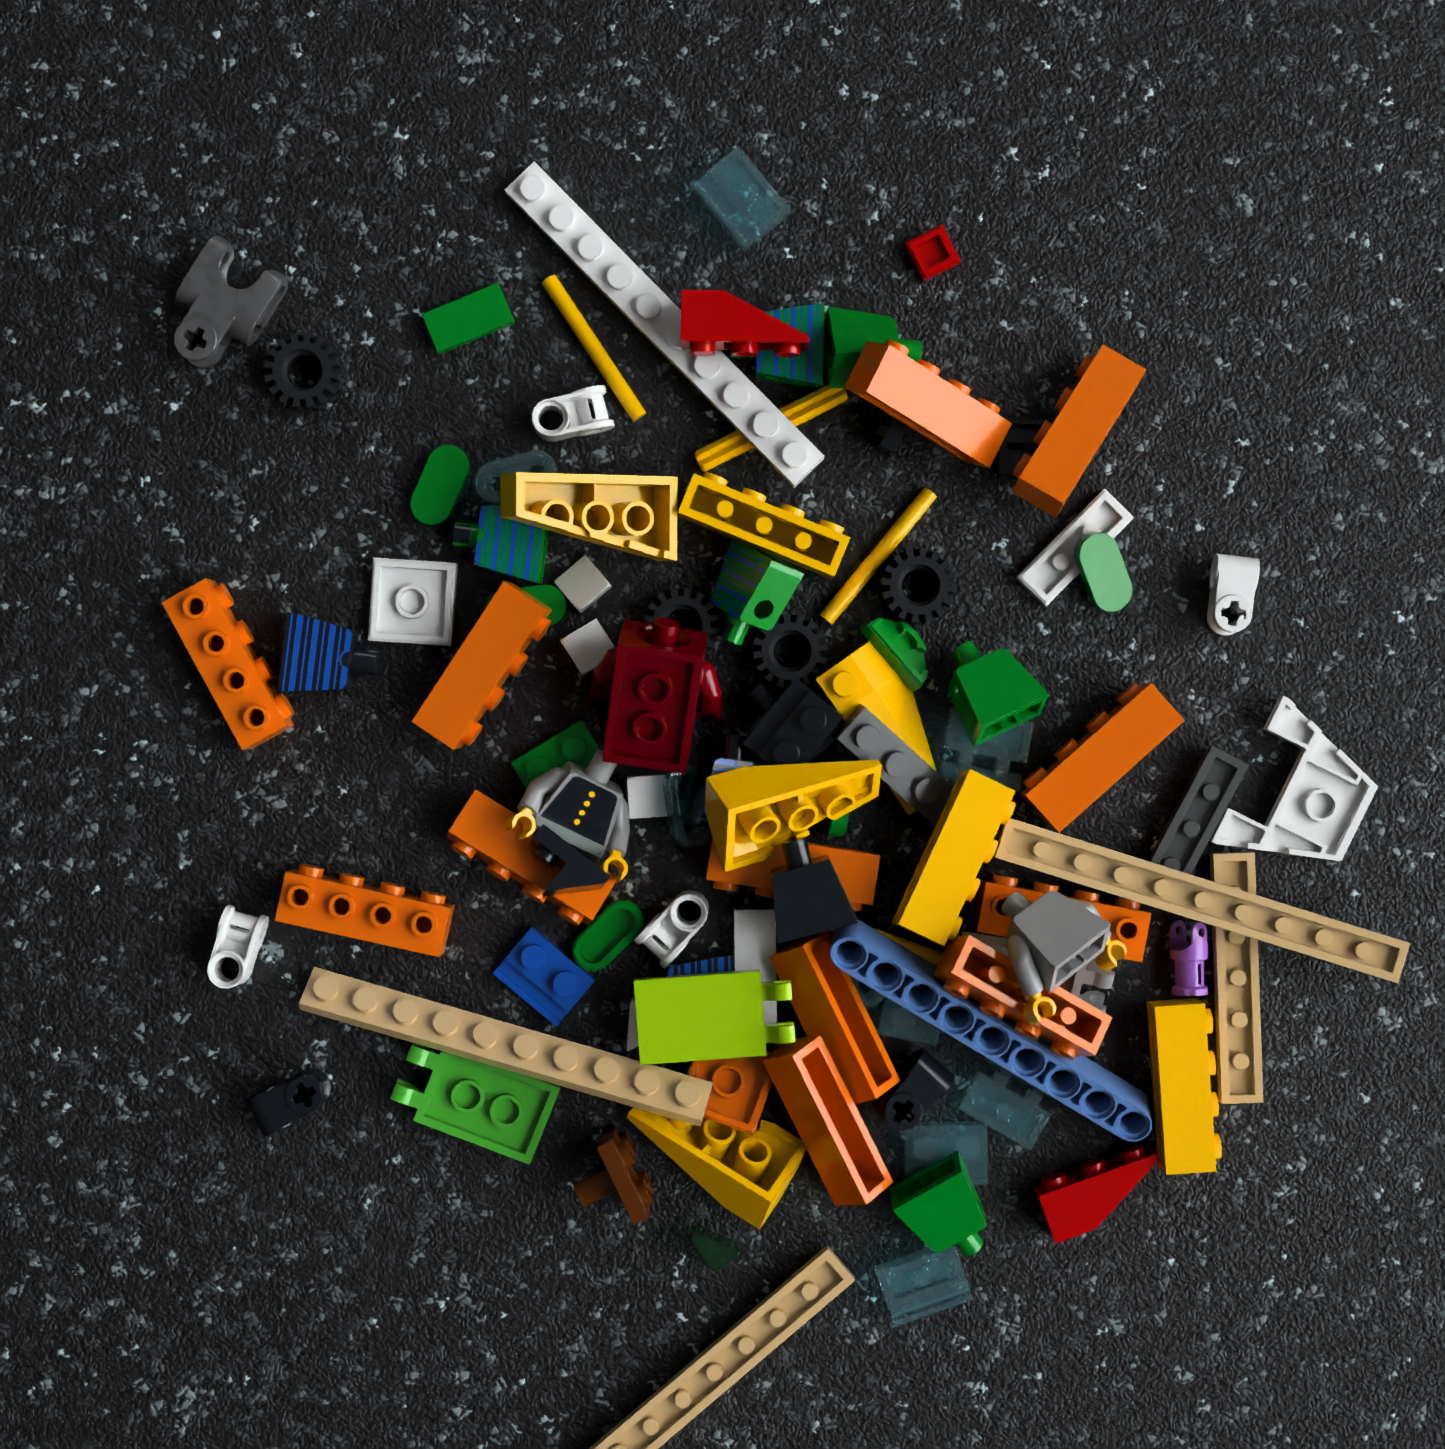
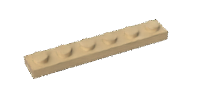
(1237, 992)

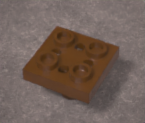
(619, 1176)

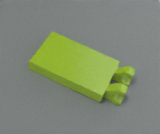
(707, 1016)

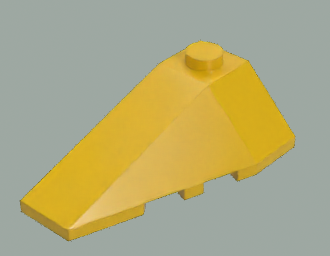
(870, 681)
(768, 804)
(735, 1168)

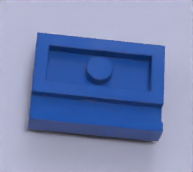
(544, 976)

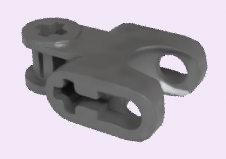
(221, 311)

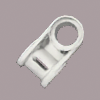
(575, 414)
(1233, 585)
(669, 932)
(237, 944)

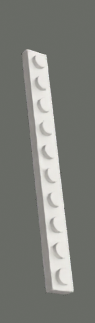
(661, 323)

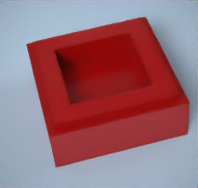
(932, 253)

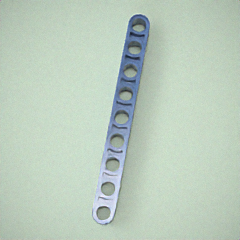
(1000, 1047)

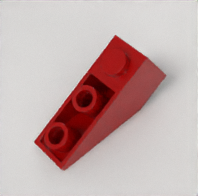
(725, 322)
(1086, 1197)

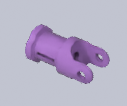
(1188, 959)

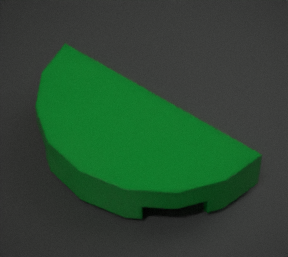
(900, 648)

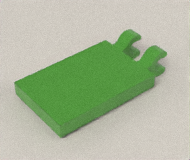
(479, 1102)

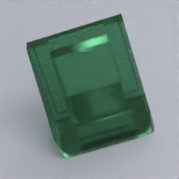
(714, 1248)

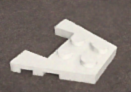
(1318, 802)

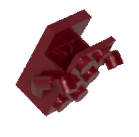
(654, 694)

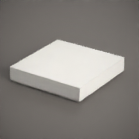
(412, 601)

